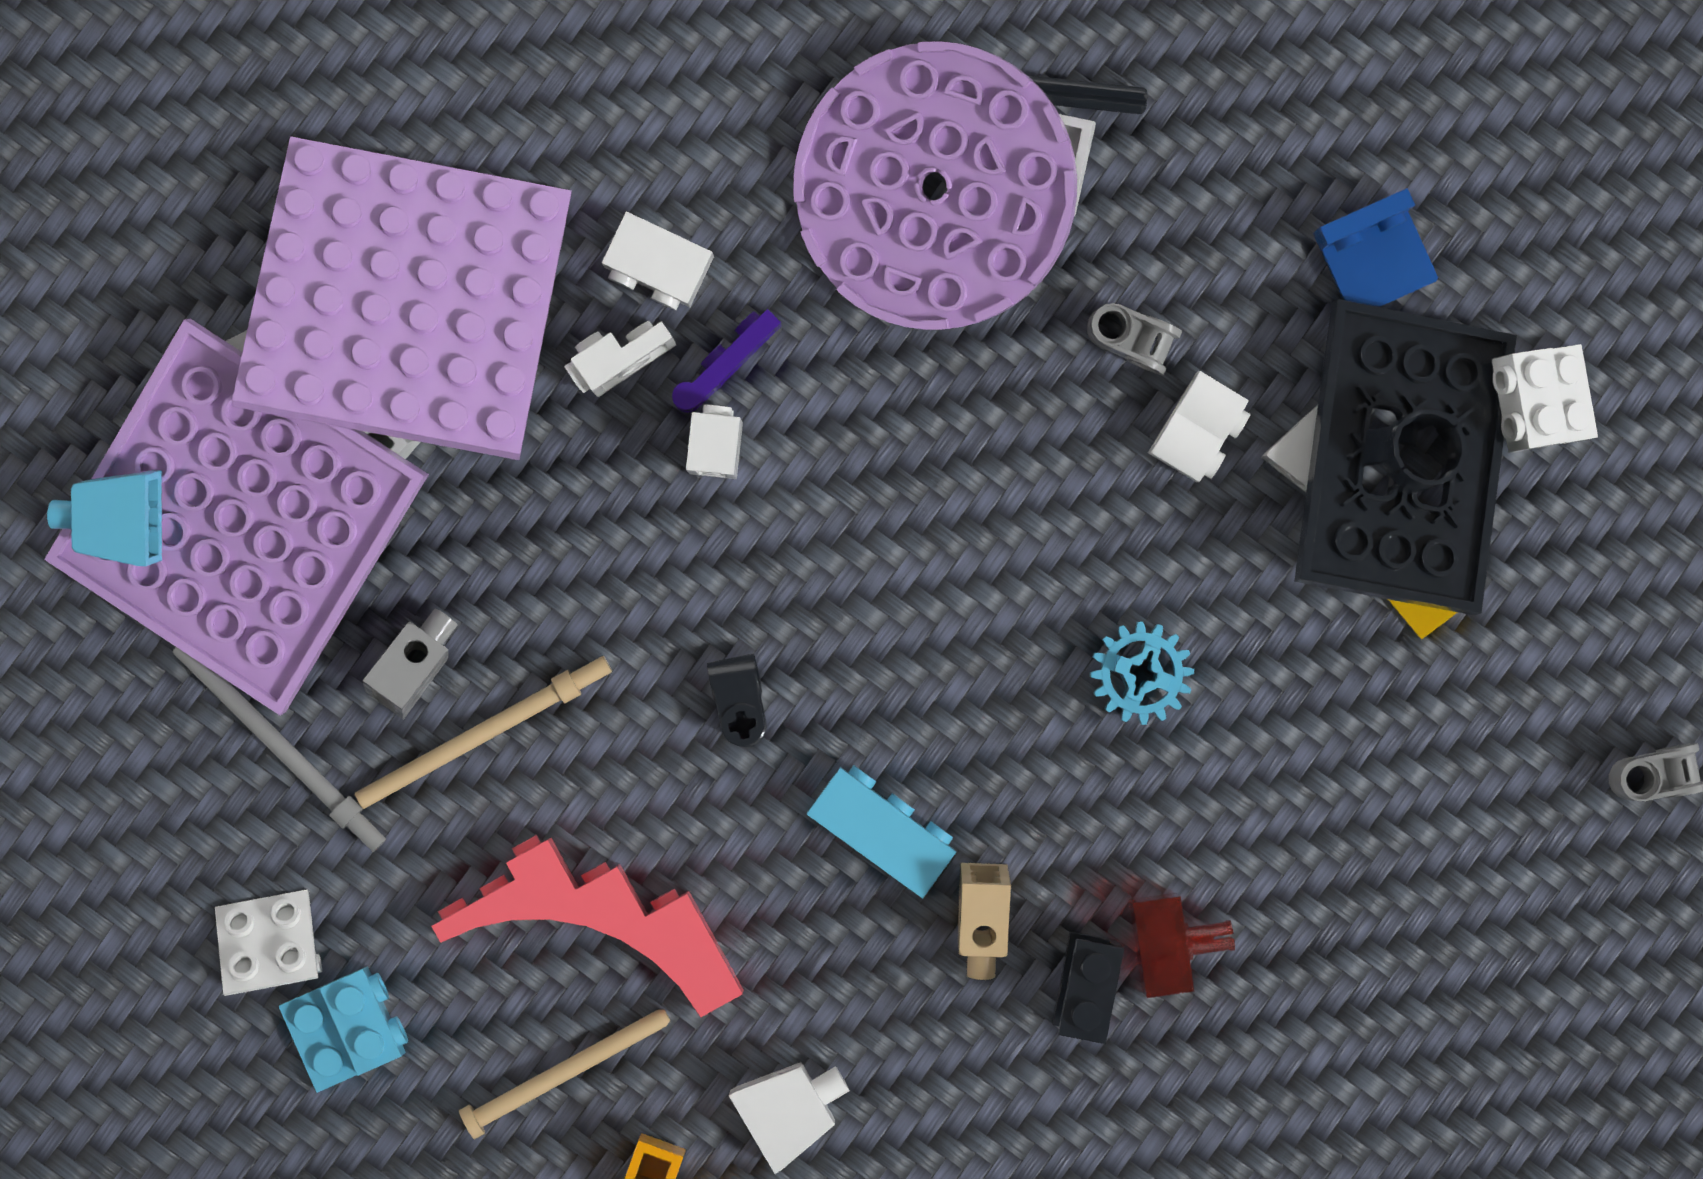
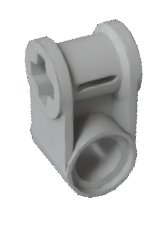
(1136, 337)
(1666, 774)

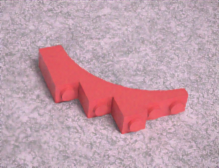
(545, 889)

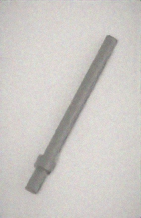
(345, 811)

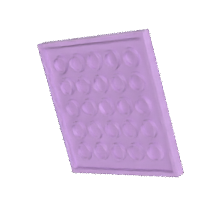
(402, 298)
(260, 522)

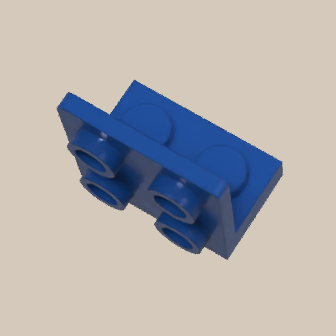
(1376, 252)

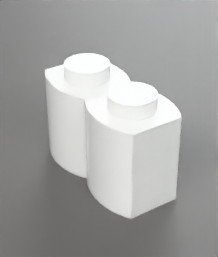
(1199, 428)

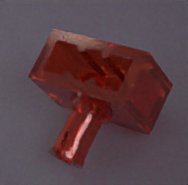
(1168, 944)

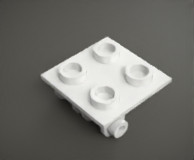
(266, 942)

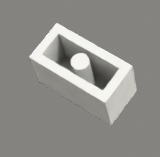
(656, 261)
(714, 442)

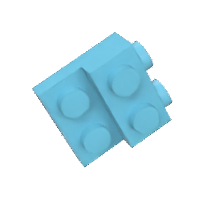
(344, 1028)

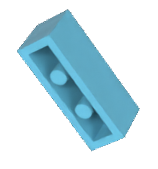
(883, 830)

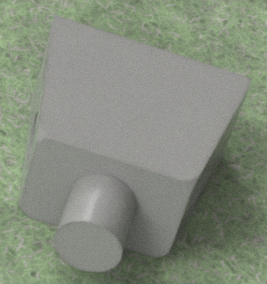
(398, 681)

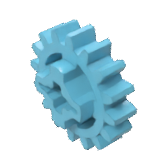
(1170, 683)

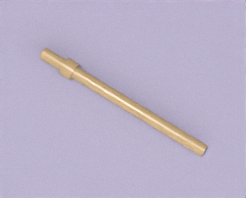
(563, 687)

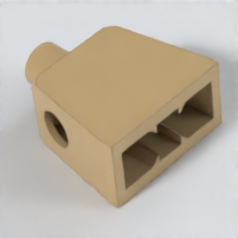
(983, 902)

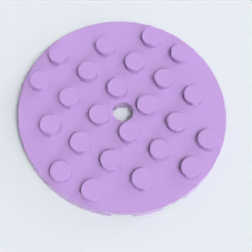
(1003, 170)

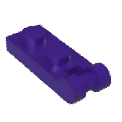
(725, 362)

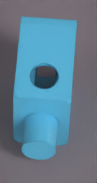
(114, 517)

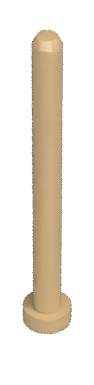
(560, 1073)

